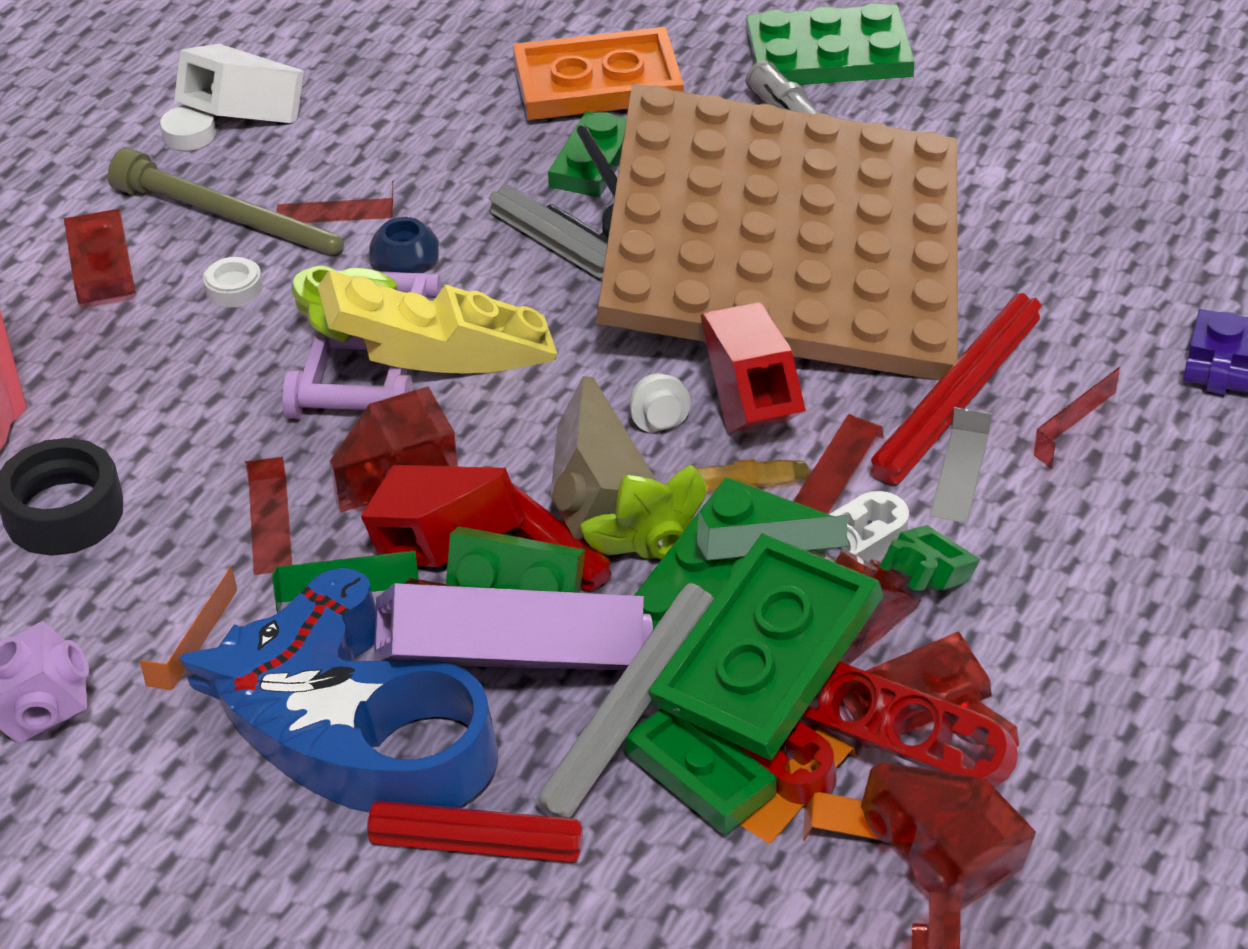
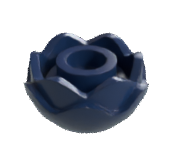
(404, 246)

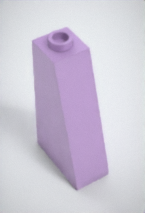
(509, 627)

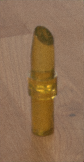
(755, 473)

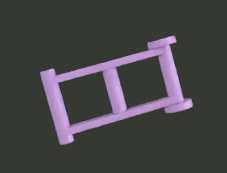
(304, 387)

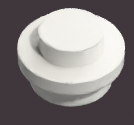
(659, 402)

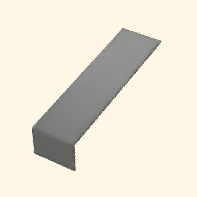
(961, 465)

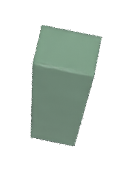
(802, 533)

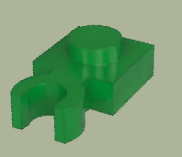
(929, 559)

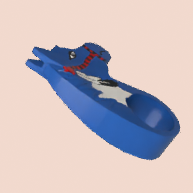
(320, 713)

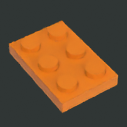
(593, 71)

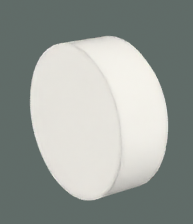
(187, 128)
(232, 282)

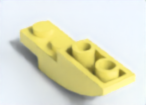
(446, 335)

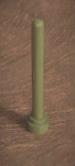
(135, 172)

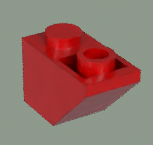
(751, 368)
(424, 504)

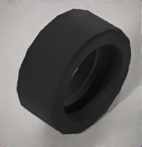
(67, 527)

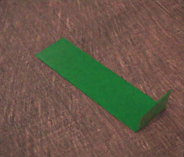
(380, 569)

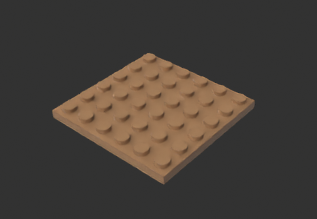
(809, 213)

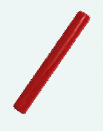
(955, 389)

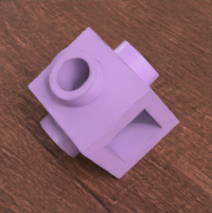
(40, 681)

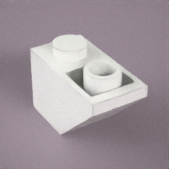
(237, 84)

